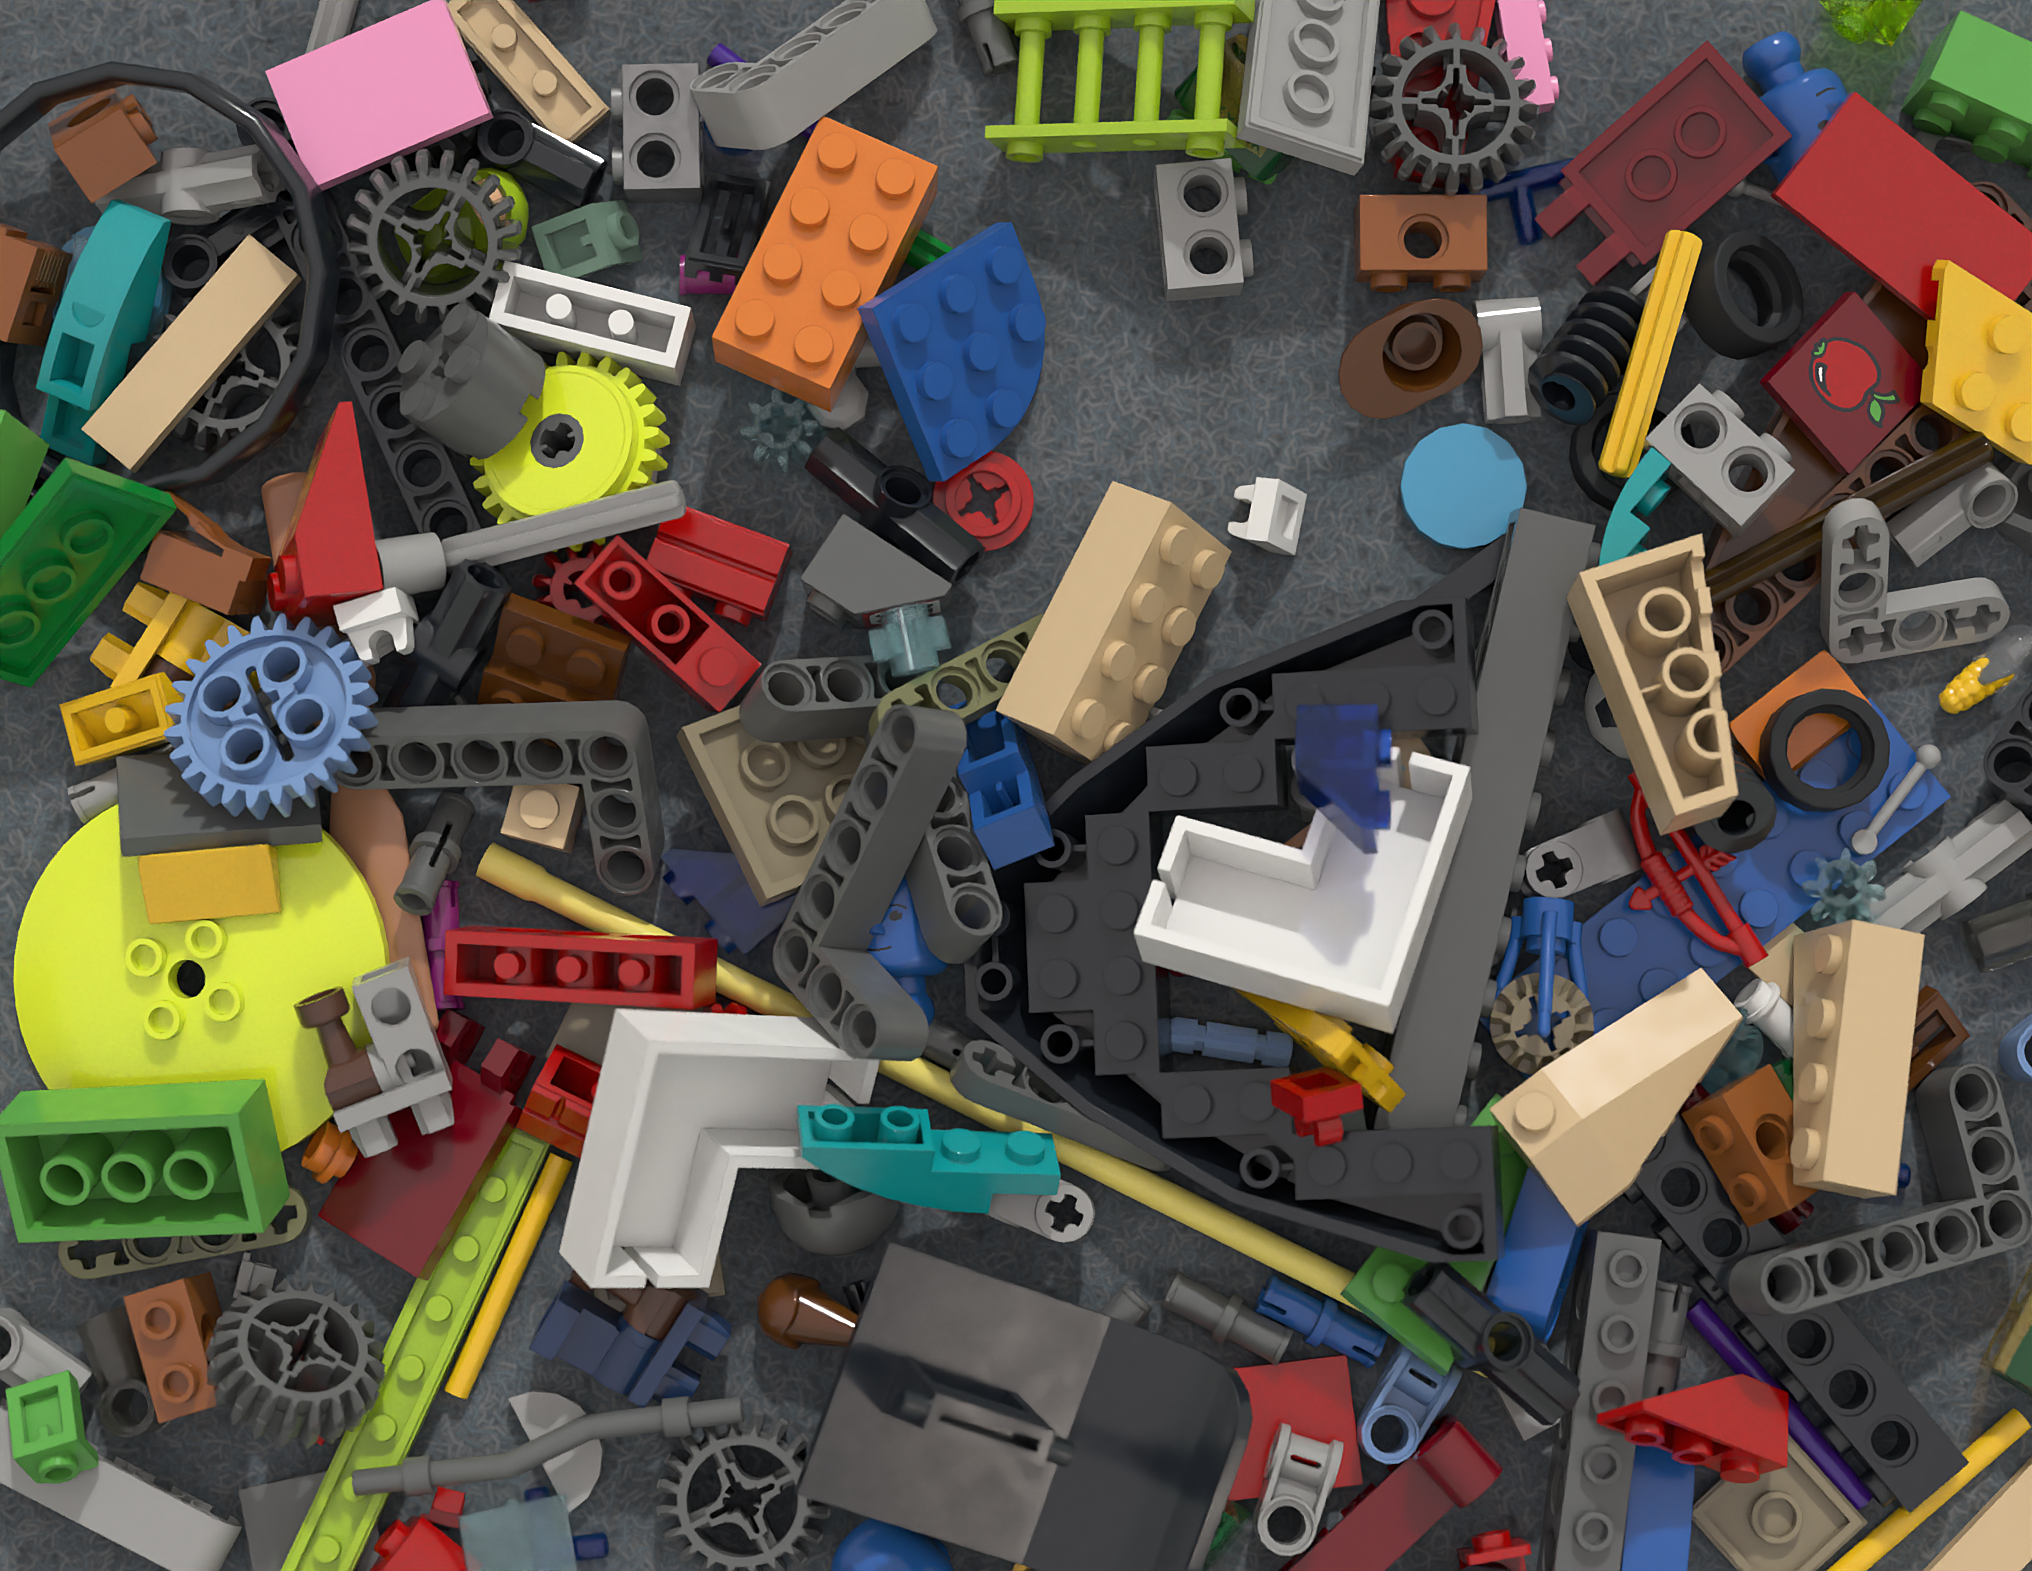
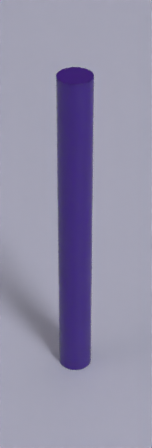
(1799, 1426)

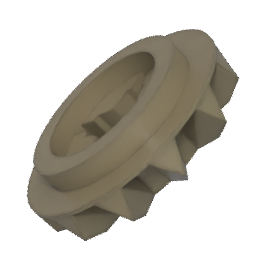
(1512, 1011)

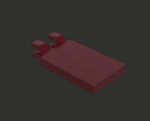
(1665, 162)
(419, 1191)

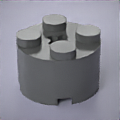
(469, 383)

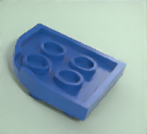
(961, 348)

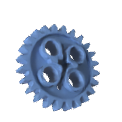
(217, 743)

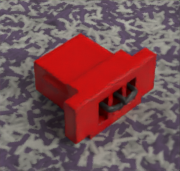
(446, 1508)

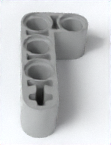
(810, 73)

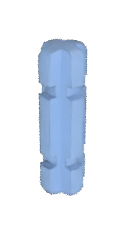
(1231, 1042)

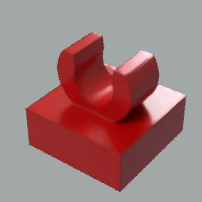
(1317, 1101)

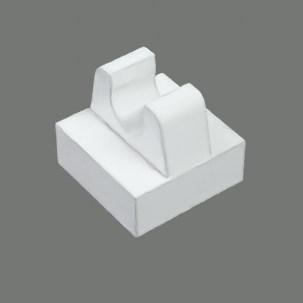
(1273, 515)
(377, 615)

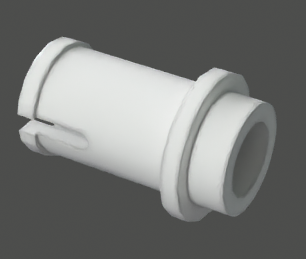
(1769, 1013)

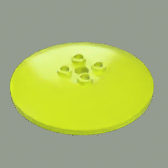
(105, 996)

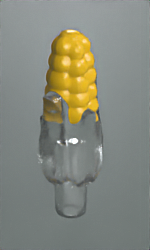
(1991, 670)

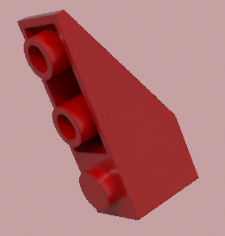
(667, 626)
(1721, 1424)

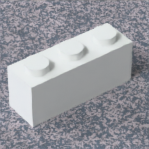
(580, 316)

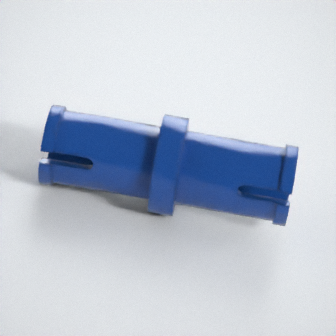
(1320, 1321)

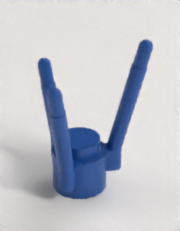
(1547, 928)

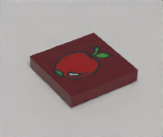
(1846, 382)

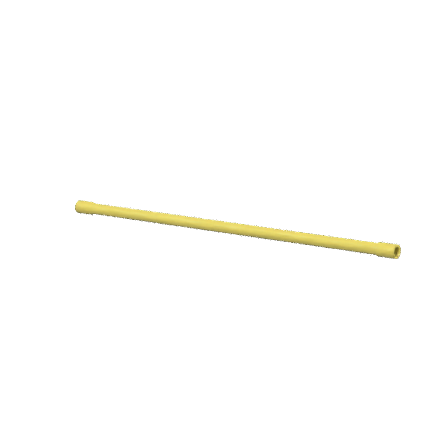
(535, 884)

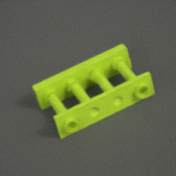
(1093, 20)

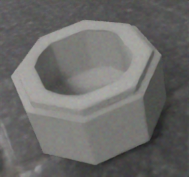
(848, 410)

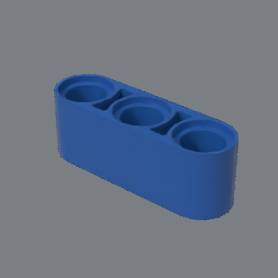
(1538, 1259)

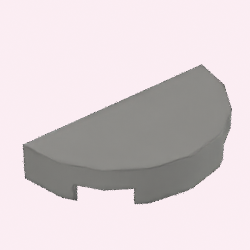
(575, 1470)

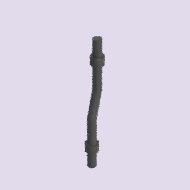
(423, 1474)

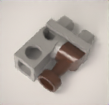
(392, 1072)

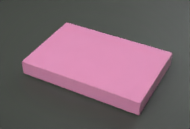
(379, 94)

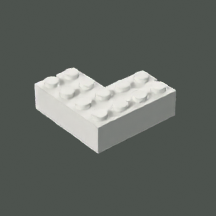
(1316, 921)
(673, 1123)

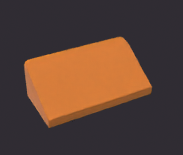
(1813, 731)

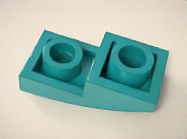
(1641, 493)

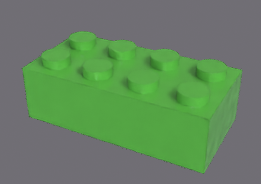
(1977, 89)
(142, 1161)

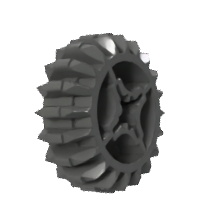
(1477, 109)
(407, 222)
(225, 398)
(269, 1333)
(730, 1468)

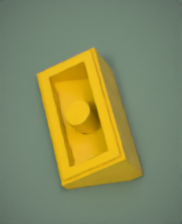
(119, 719)
(210, 883)

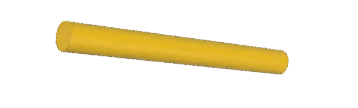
(508, 1276)
(1902, 1523)

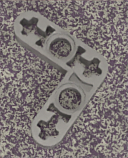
(1871, 604)

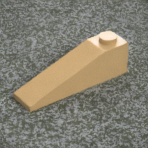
(1609, 1100)

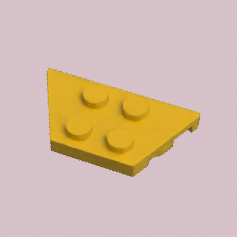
(1980, 361)
(1333, 1046)

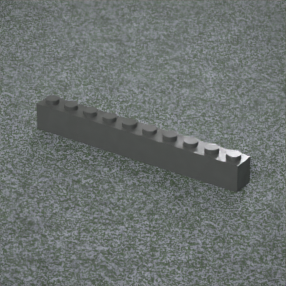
(1517, 686)

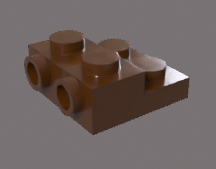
(552, 658)

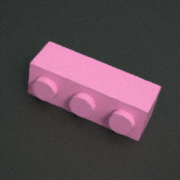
(1521, 27)

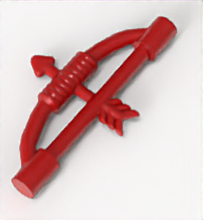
(1667, 885)

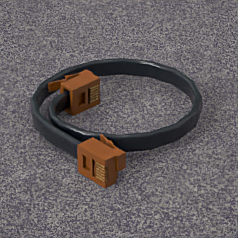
(32, 276)

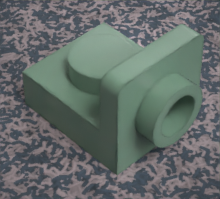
(588, 240)

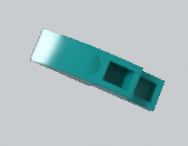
(97, 322)
(906, 1161)

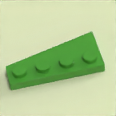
(1381, 1279)

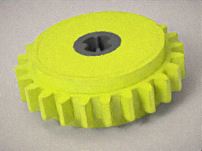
(596, 415)

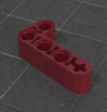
(1391, 1517)

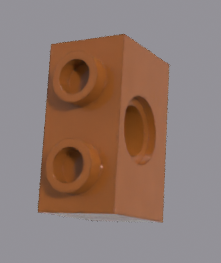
(104, 142)
(1452, 222)
(1748, 1143)
(172, 1337)

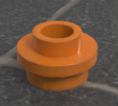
(329, 1153)

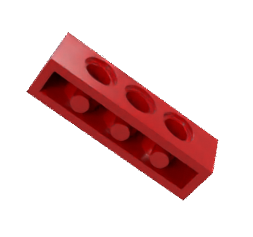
(580, 966)

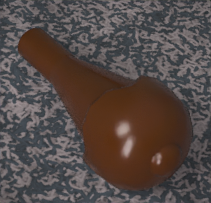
(799, 1313)

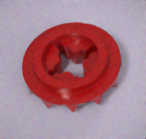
(1012, 509)

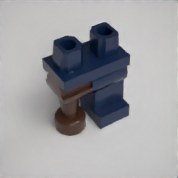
(634, 1347)

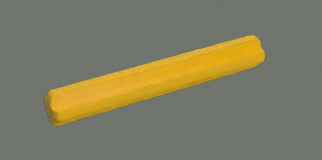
(1650, 353)

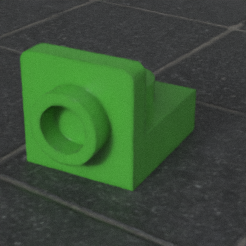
(49, 1429)

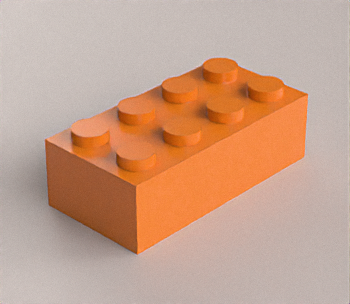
(820, 258)

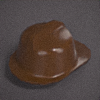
(1409, 357)

